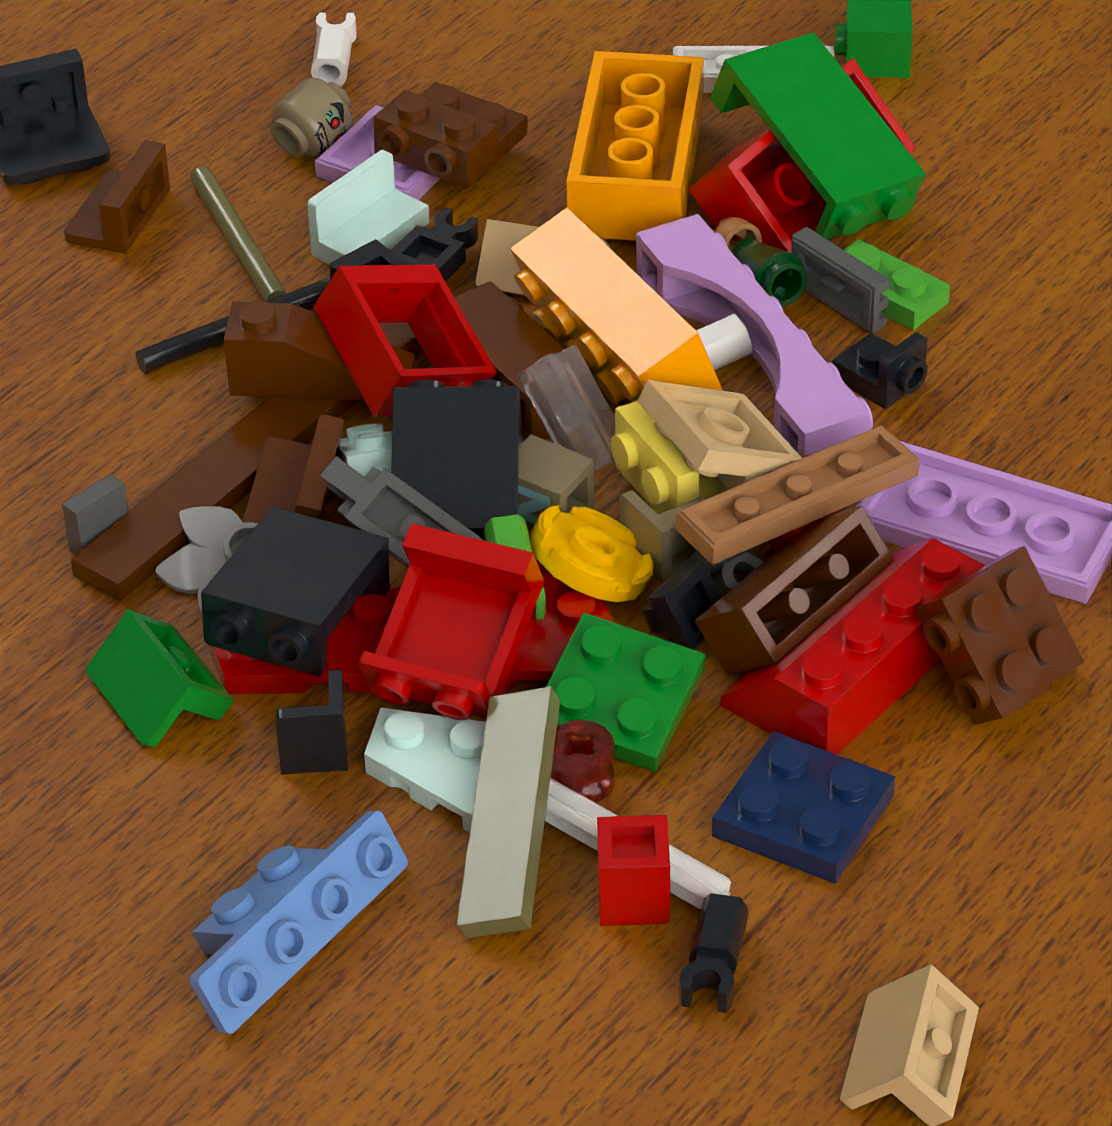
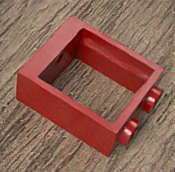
(414, 294)

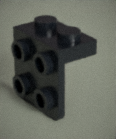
(47, 119)

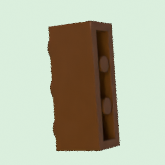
(511, 343)
(794, 591)

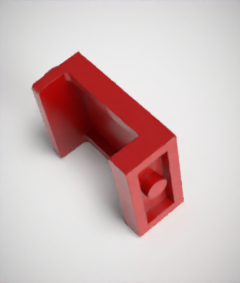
(454, 623)

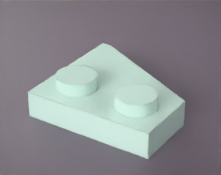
(428, 758)

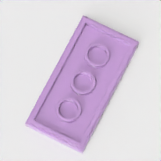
(995, 512)

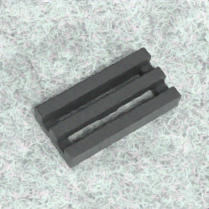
(842, 280)

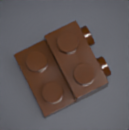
(447, 133)
(999, 636)

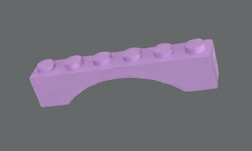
(707, 283)

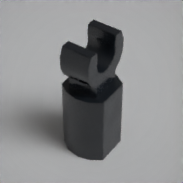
(715, 950)

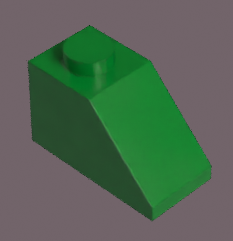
(877, 37)

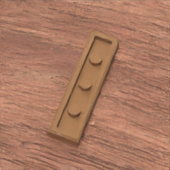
(796, 494)

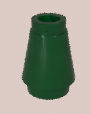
(774, 269)

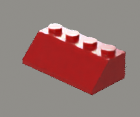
(766, 184)
(855, 658)

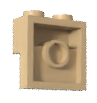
(717, 431)

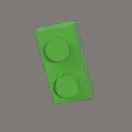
(911, 292)

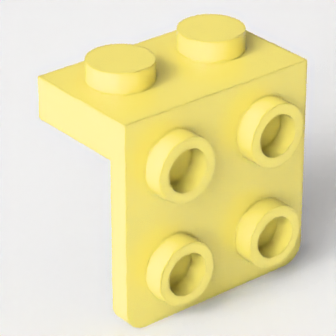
(655, 463)

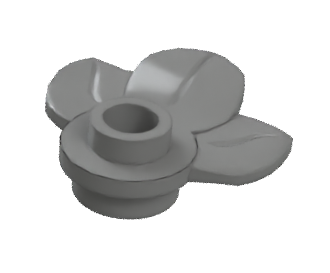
(213, 539)

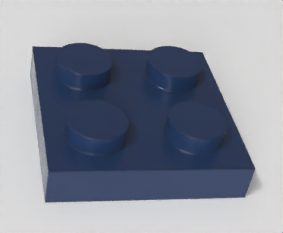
(803, 806)

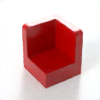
(633, 870)

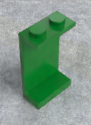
(825, 130)

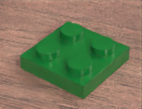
(627, 685)

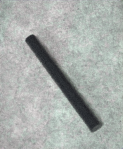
(214, 332)

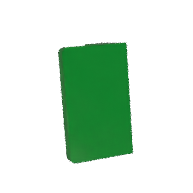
(153, 676)

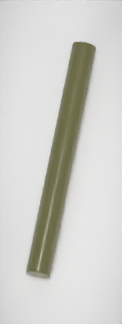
(236, 234)

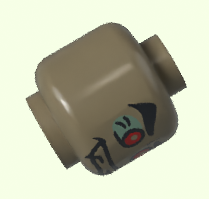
(311, 118)

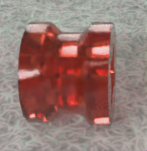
(584, 759)

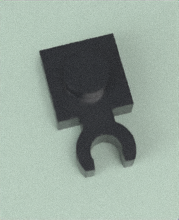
(441, 245)

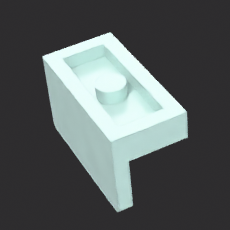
(362, 209)

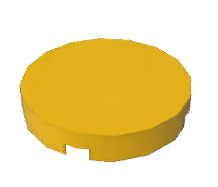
(591, 553)

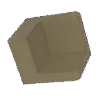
(656, 533)

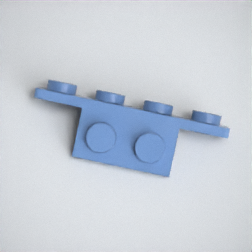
(288, 915)

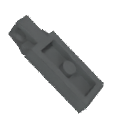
(386, 506)

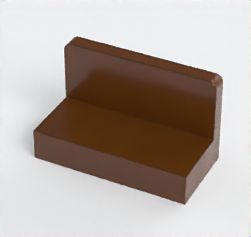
(122, 202)
(291, 473)

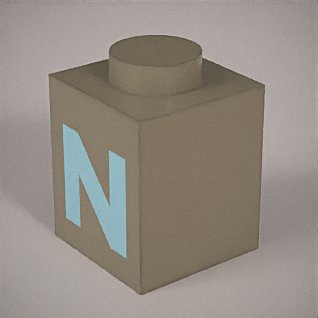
(552, 478)

